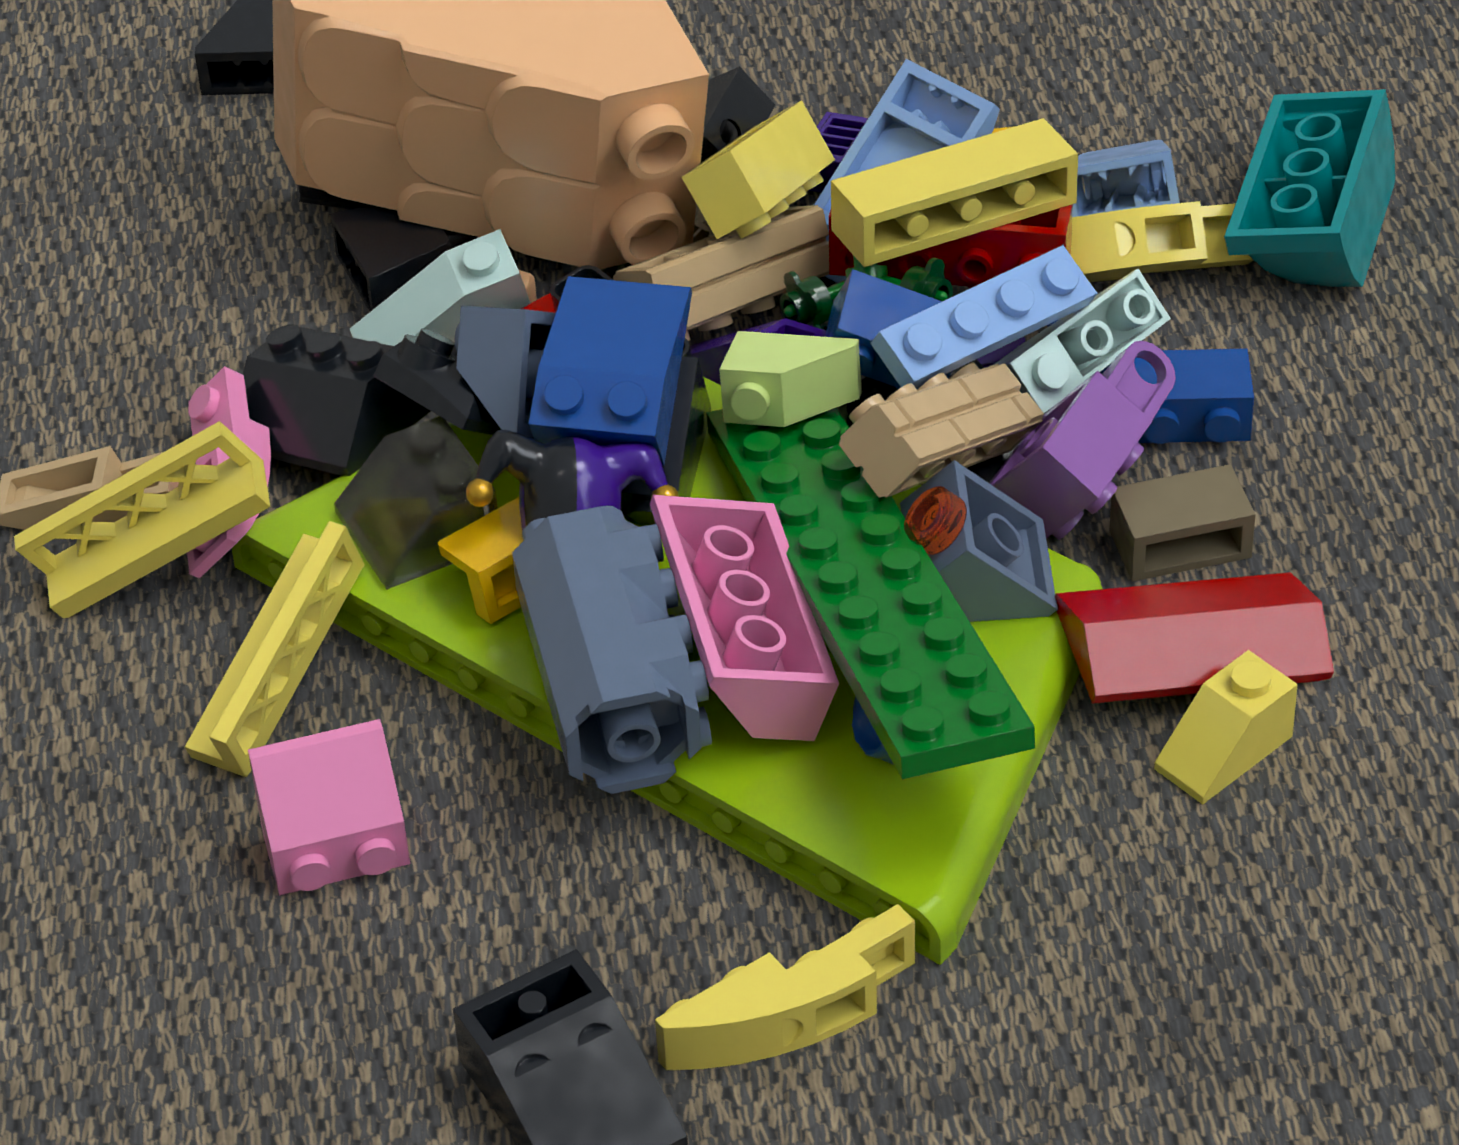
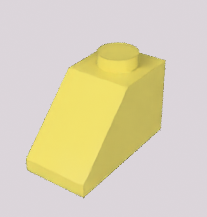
(1229, 727)

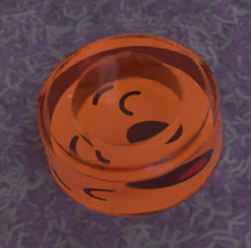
(935, 519)

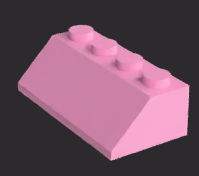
(748, 614)

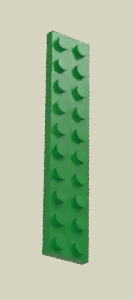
(877, 599)

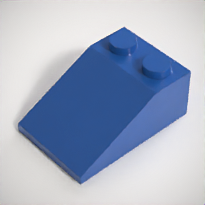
(611, 363)

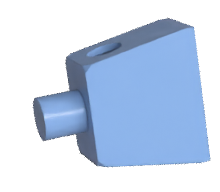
(1125, 178)

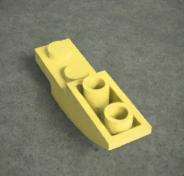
(1152, 240)
(776, 1010)

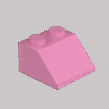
(329, 807)

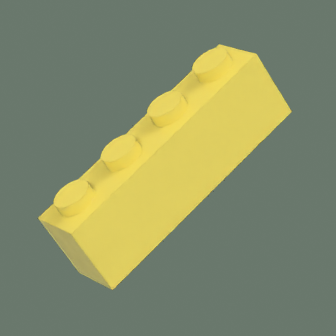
(760, 173)
(953, 192)

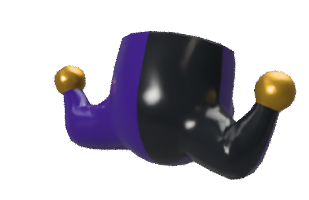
(565, 473)

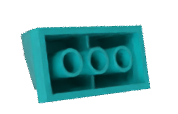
(1317, 187)

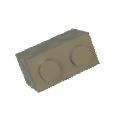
(1182, 522)

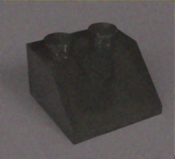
(410, 500)

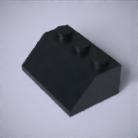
(323, 398)

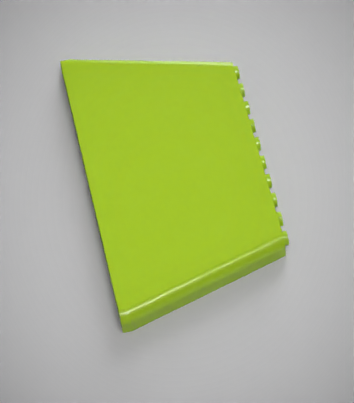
(795, 806)

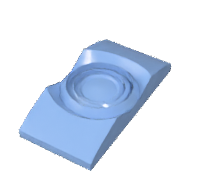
(910, 119)

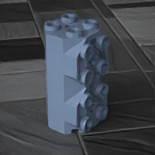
(609, 648)

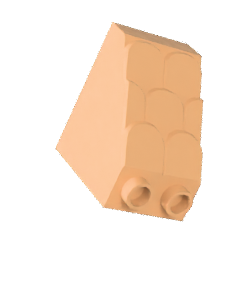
(499, 117)

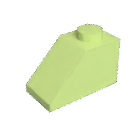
(787, 377)

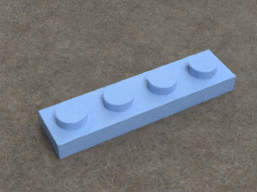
(984, 318)

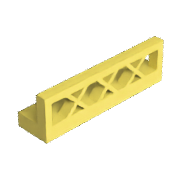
(156, 525)
(277, 650)

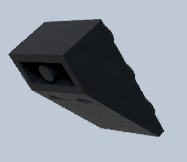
(563, 1061)

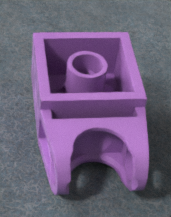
(1086, 441)

